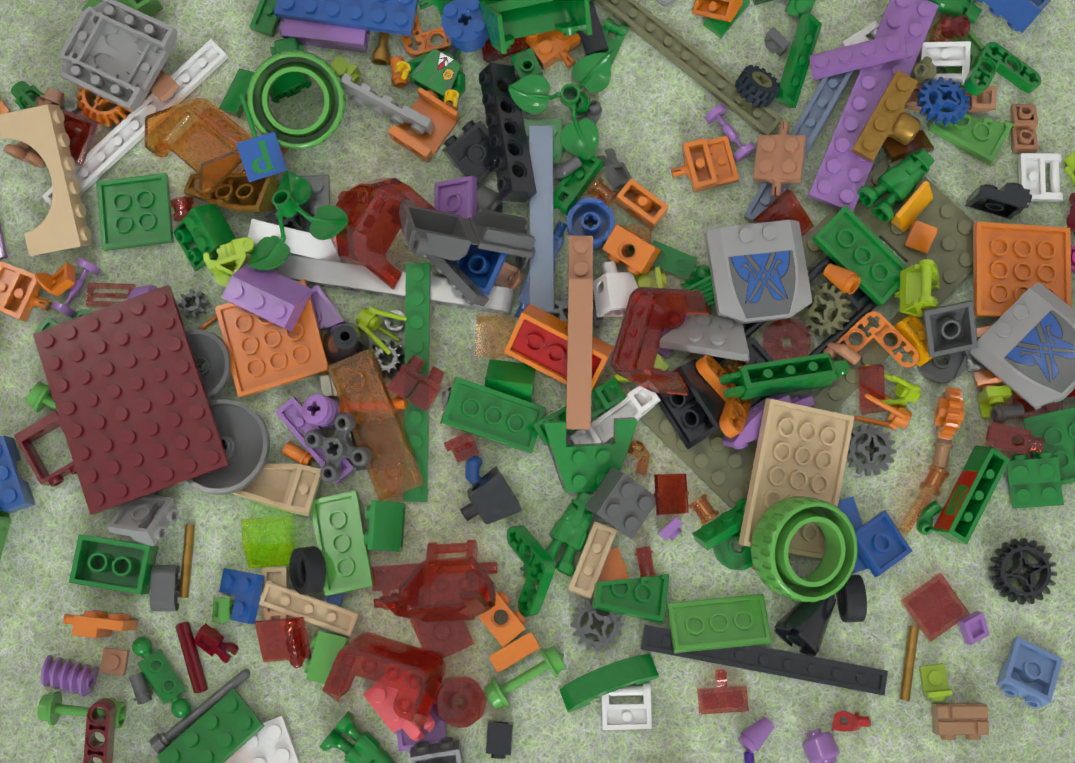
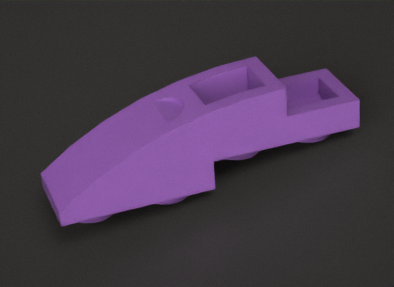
(754, 418)

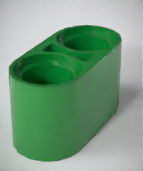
(289, 85)

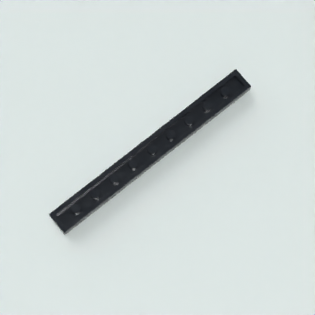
(776, 663)

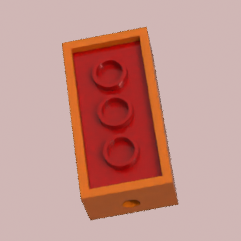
(543, 344)

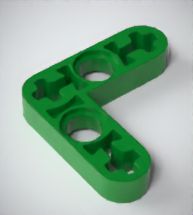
(990, 58)
(540, 568)

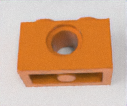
(641, 204)
(644, 254)
(503, 632)

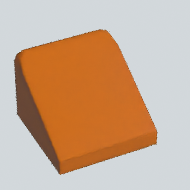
(920, 237)

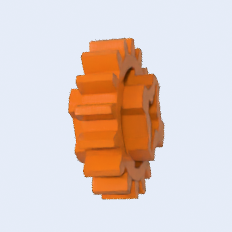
(949, 413)

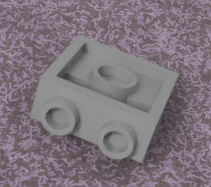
(145, 519)

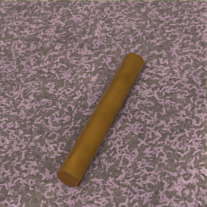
(186, 561)
(909, 663)

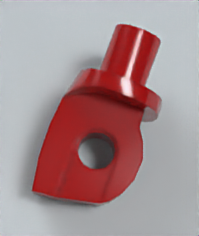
(854, 721)

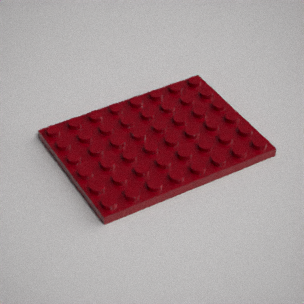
(130, 400)

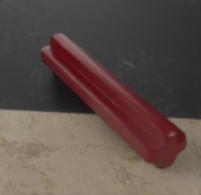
(191, 657)

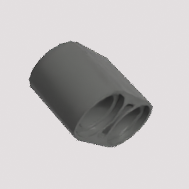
(164, 588)

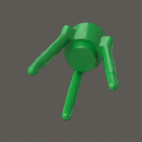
(25, 94)

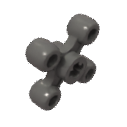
(345, 444)

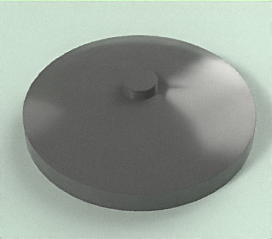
(245, 444)

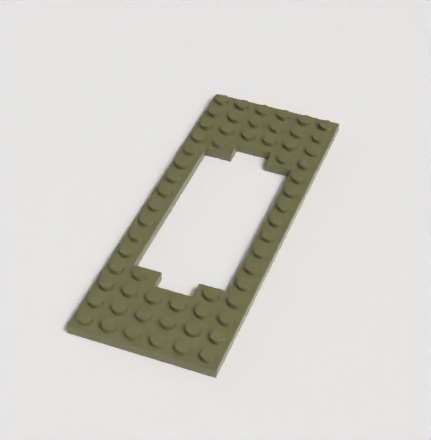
(729, 469)

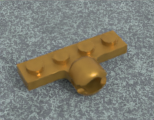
(889, 119)

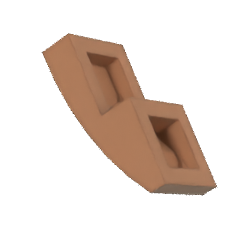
(164, 86)

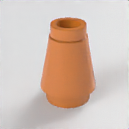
(842, 278)

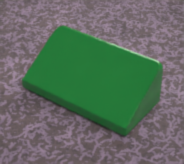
(231, 102)

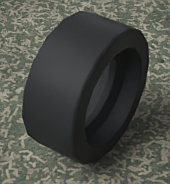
(307, 570)
(852, 600)

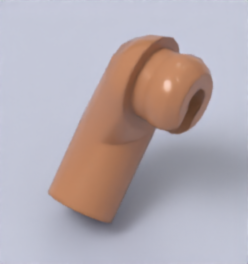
(844, 351)

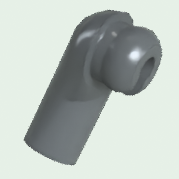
(594, 112)
(561, 170)

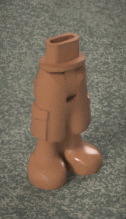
(22, 150)

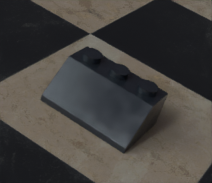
(695, 414)

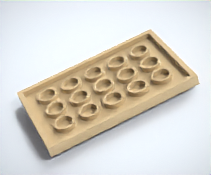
(797, 455)

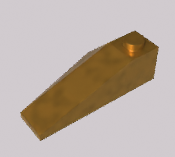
(239, 193)

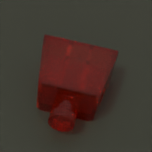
(1000, 436)

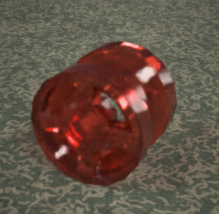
(955, 26)
(181, 207)

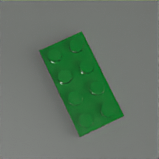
(861, 251)
(492, 415)
(216, 733)

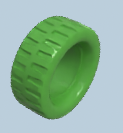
(318, 69)
(772, 542)

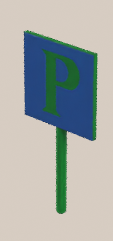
(262, 153)

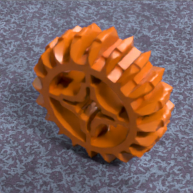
(100, 110)

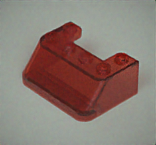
(393, 664)

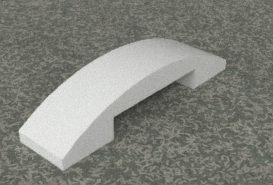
(299, 241)
(635, 405)

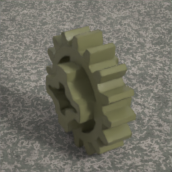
(832, 316)

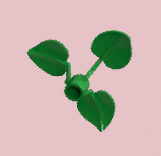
(533, 92)
(291, 193)

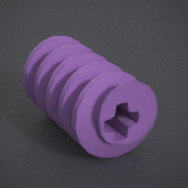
(320, 411)
(68, 678)

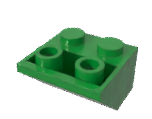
(202, 233)
(385, 526)

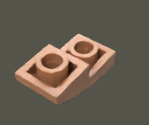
(1024, 128)

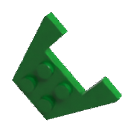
(586, 465)

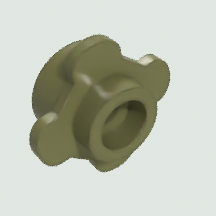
(929, 72)

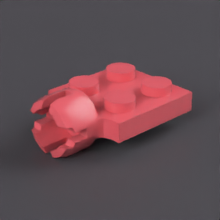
(382, 700)

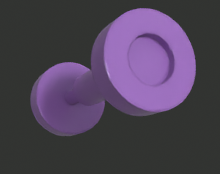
(715, 114)
(74, 291)

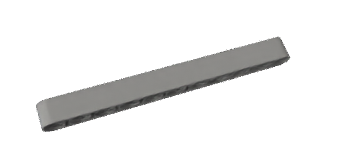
(358, 277)

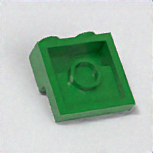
(1035, 480)

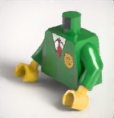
(437, 73)

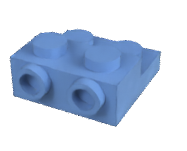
(1029, 673)

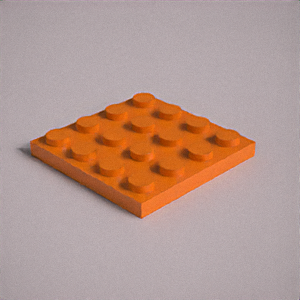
(1015, 258)
(270, 355)

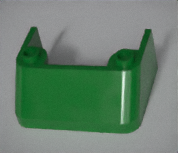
(521, 18)

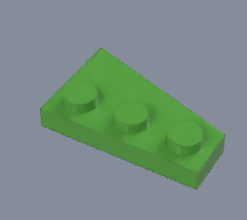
(974, 135)

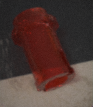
(645, 559)

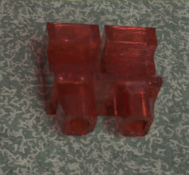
(409, 377)

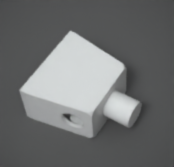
(613, 291)

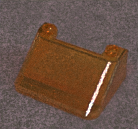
(199, 137)

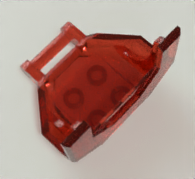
(374, 224)
(445, 587)

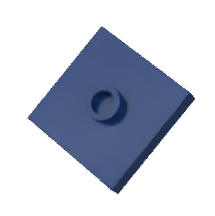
(881, 543)

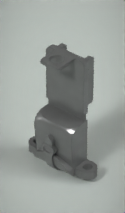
(451, 235)

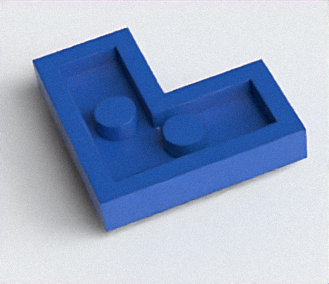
(247, 593)

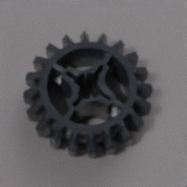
(1019, 562)

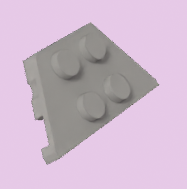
(709, 337)

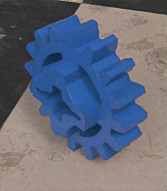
(943, 101)

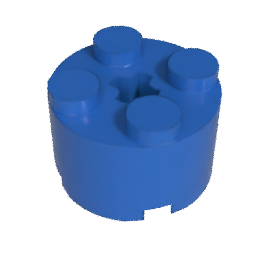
(456, 16)
(591, 210)

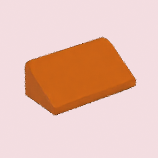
(717, 9)
(514, 652)

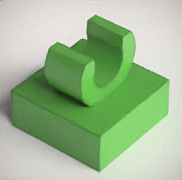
(221, 609)

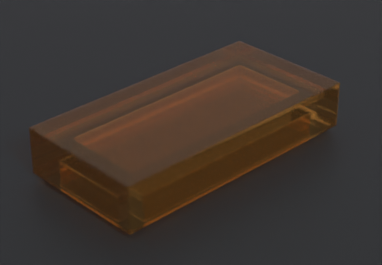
(915, 510)

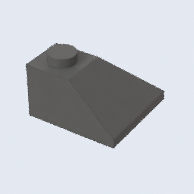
(950, 328)

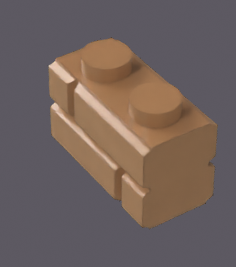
(960, 719)

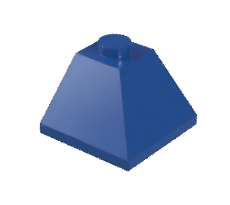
(482, 267)

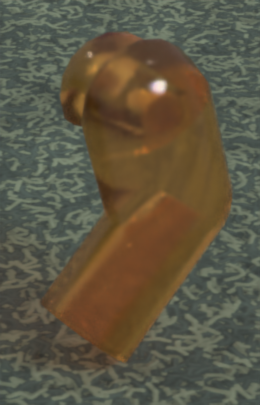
(643, 456)

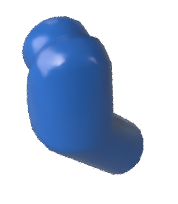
(472, 469)

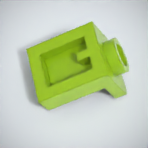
(342, 66)
(653, 279)
(990, 397)
(934, 682)

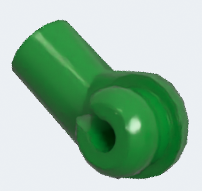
(925, 520)

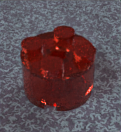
(464, 714)

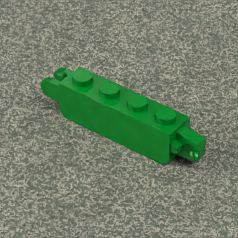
(784, 376)

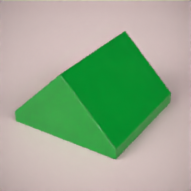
(511, 378)

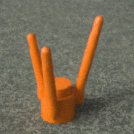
(897, 414)

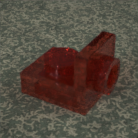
(462, 447)

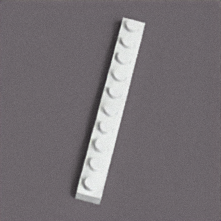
(132, 128)

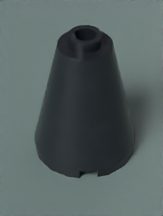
(337, 348)
(806, 625)

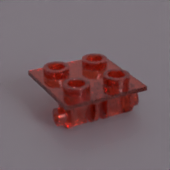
(283, 640)

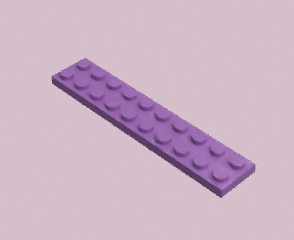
(842, 170)

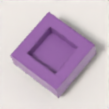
(671, 530)
(973, 627)

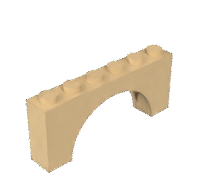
(66, 221)

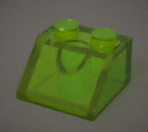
(268, 540)

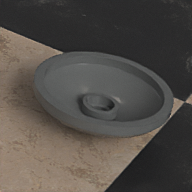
(211, 350)

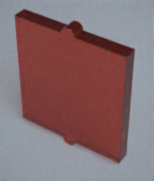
(671, 494)

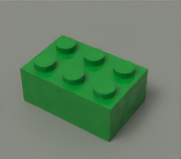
(113, 564)

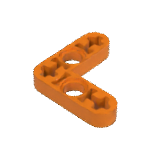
(424, 40)
(879, 334)
(735, 410)

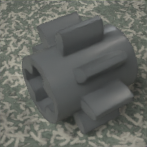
(199, 308)

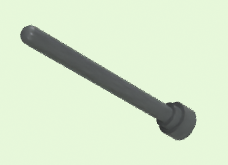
(162, 741)

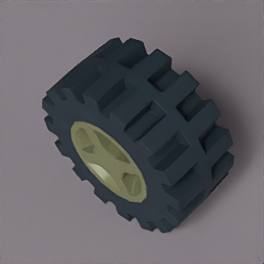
(757, 86)

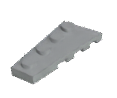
(387, 106)

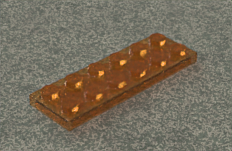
(377, 424)

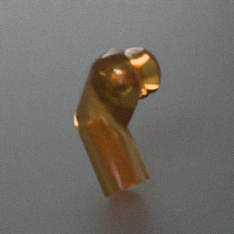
(936, 31)

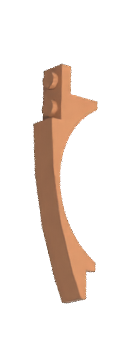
(579, 332)

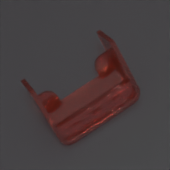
(643, 325)

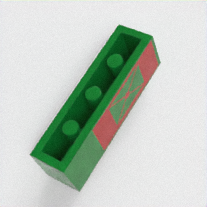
(971, 494)

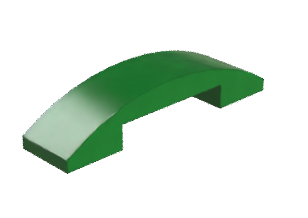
(602, 399)
(607, 680)

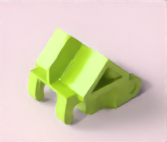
(230, 259)
(916, 288)

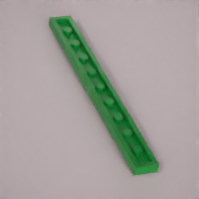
(417, 343)

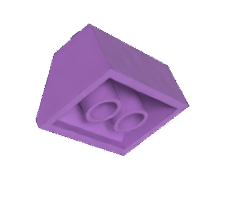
(268, 295)

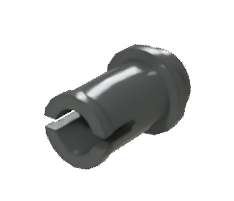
(1001, 413)
(140, 688)

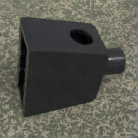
(491, 499)

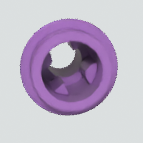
(755, 735)

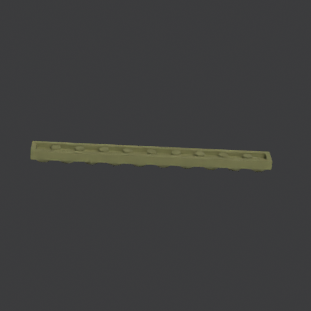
(691, 62)

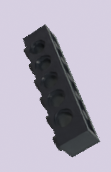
(507, 134)

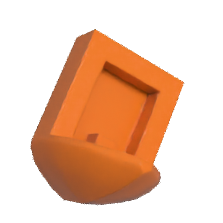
(58, 282)

